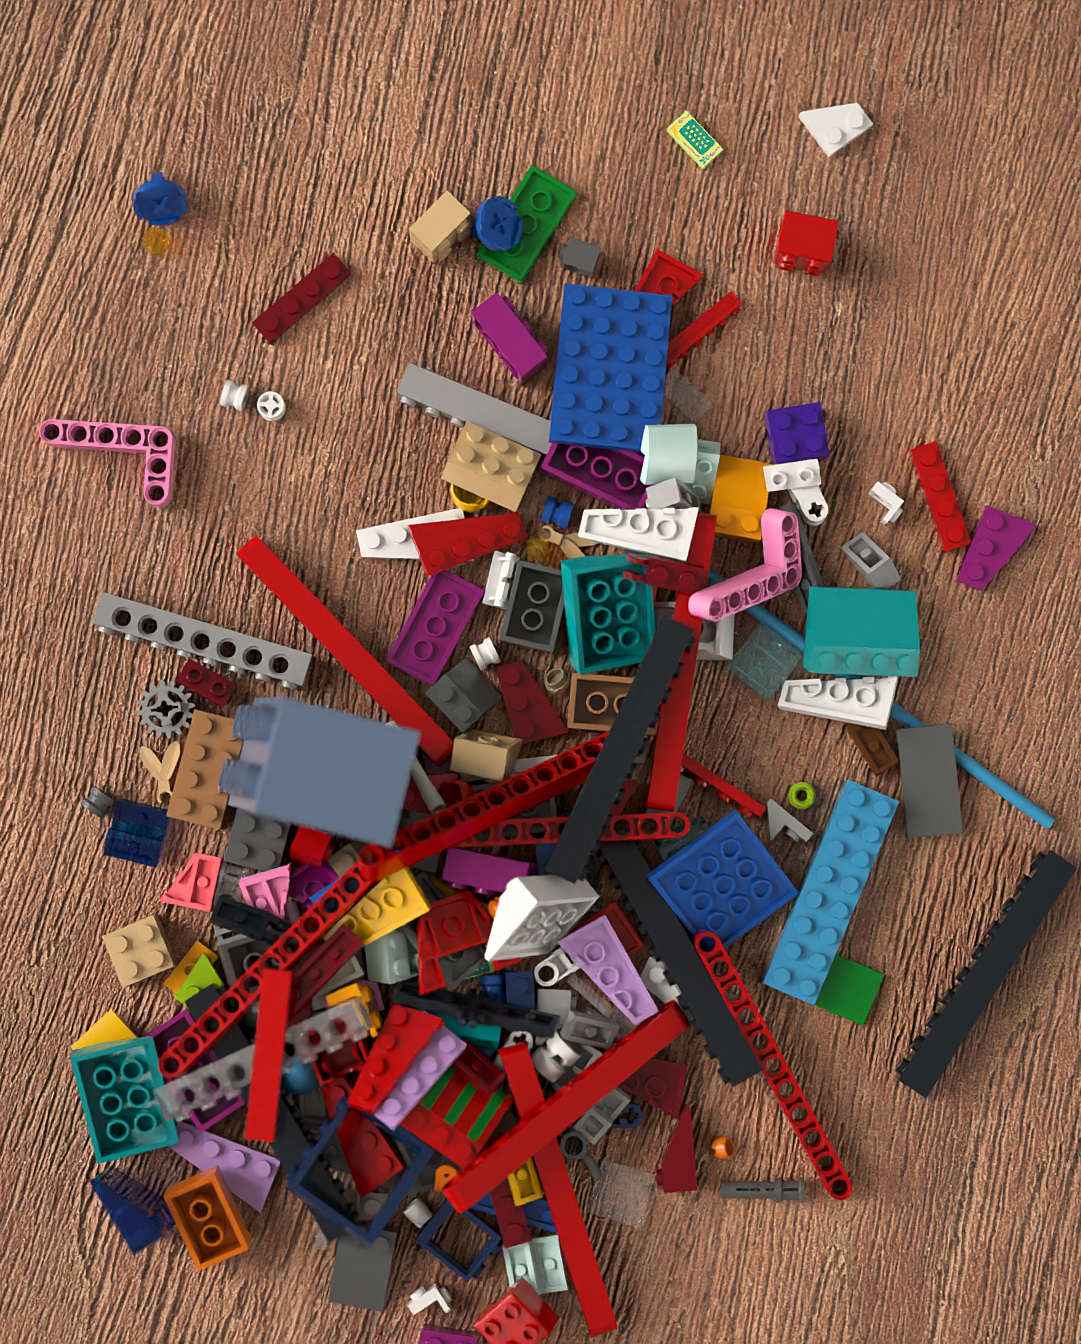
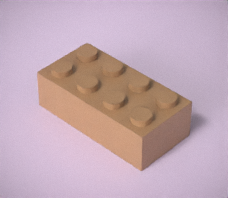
(597, 701)
(197, 780)

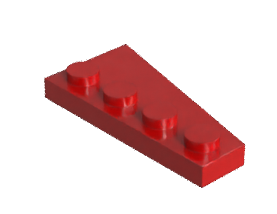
(460, 540)
(396, 1046)
(364, 1145)

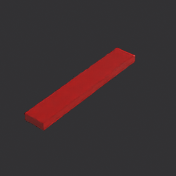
(268, 1054)

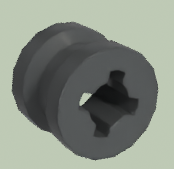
(98, 802)

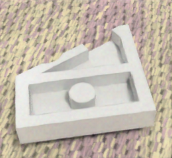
(836, 125)

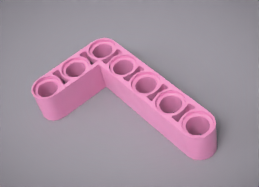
(120, 444)
(777, 575)

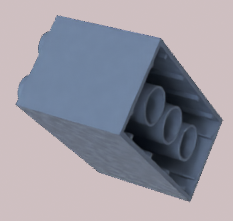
(320, 768)

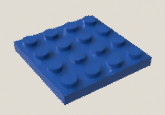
(723, 882)

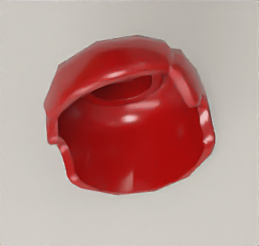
(454, 791)

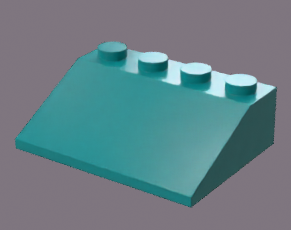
(606, 615)
(862, 632)
(119, 1097)

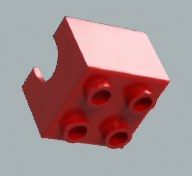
(805, 243)
(342, 1061)
(517, 1317)

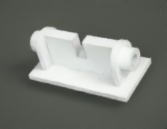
(792, 475)
(500, 579)

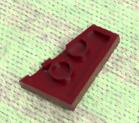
(527, 706)
(659, 1084)

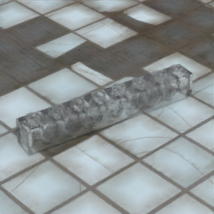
(172, 1098)

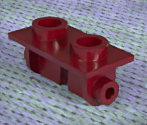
(206, 683)

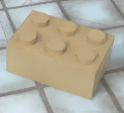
(490, 466)

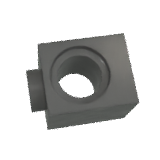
(579, 257)

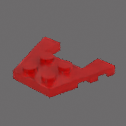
(449, 928)

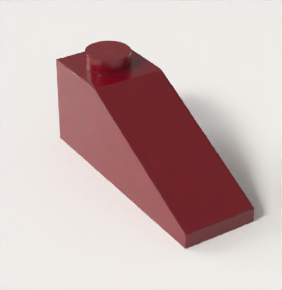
(678, 1160)

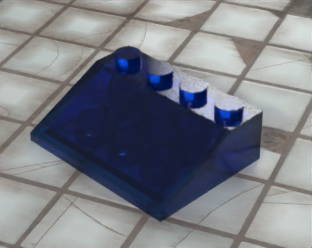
(134, 1209)

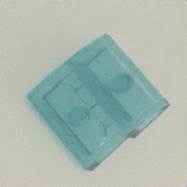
(764, 661)

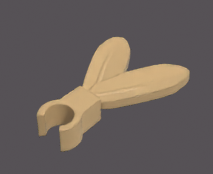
(568, 543)
(161, 771)

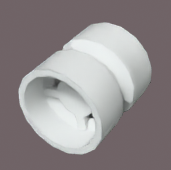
(549, 1063)

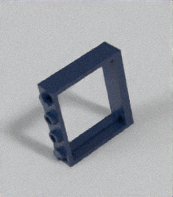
(312, 1151)

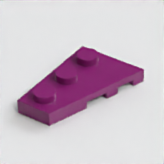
(992, 545)
(308, 881)

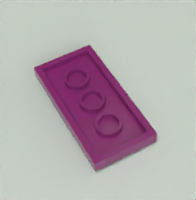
(435, 626)

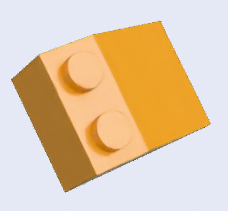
(739, 499)

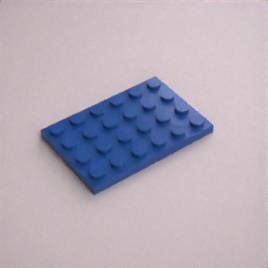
(609, 367)

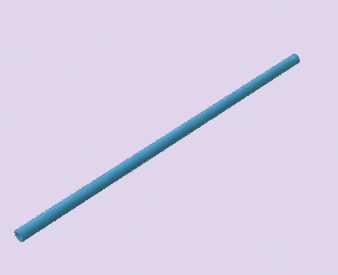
(907, 719)

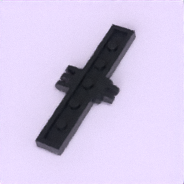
(477, 1009)

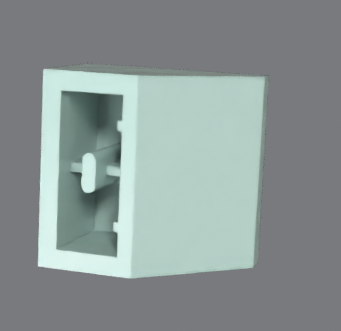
(391, 958)

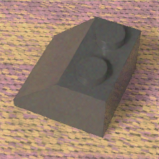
(463, 695)

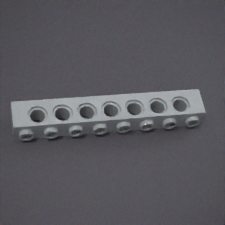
(112, 606)

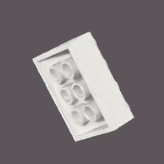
(536, 915)

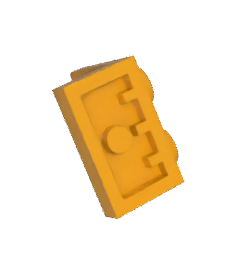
(358, 989)

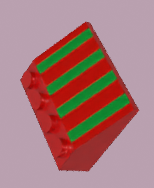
(456, 1117)

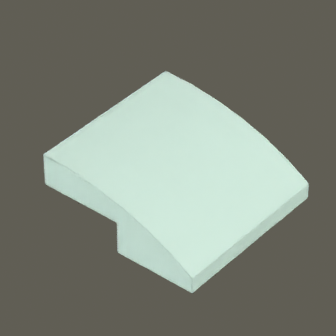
(669, 453)
(539, 1263)

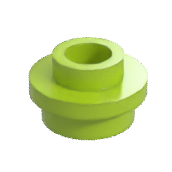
(810, 795)

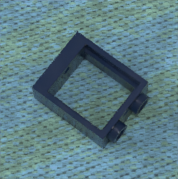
(476, 1266)

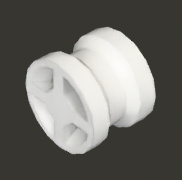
(234, 395)
(271, 401)
(485, 654)

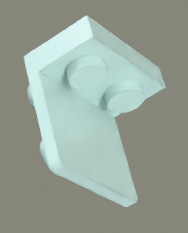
(706, 470)

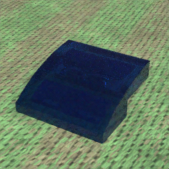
(137, 832)

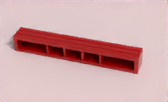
(702, 327)

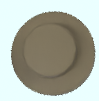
(557, 680)

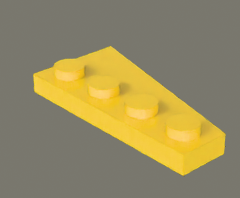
(385, 907)

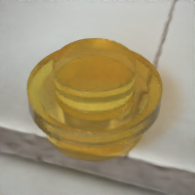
(156, 241)
(537, 549)

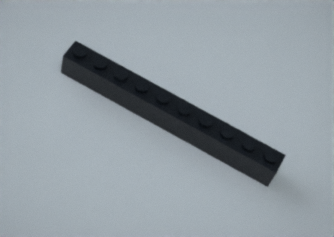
(619, 750)
(680, 960)
(985, 972)
(290, 1134)

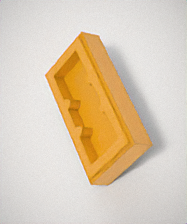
(182, 970)

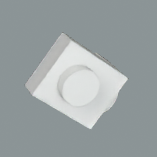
(887, 496)
(423, 1297)

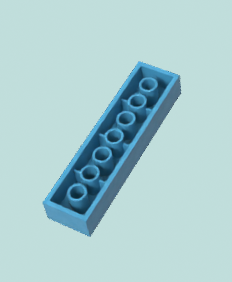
(829, 891)

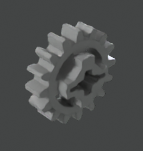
(163, 697)

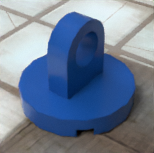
(160, 201)
(497, 224)

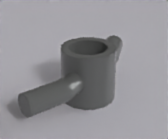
(582, 1154)

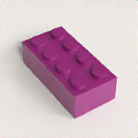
(599, 473)
(164, 1038)

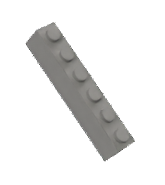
(464, 404)

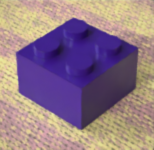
(796, 433)

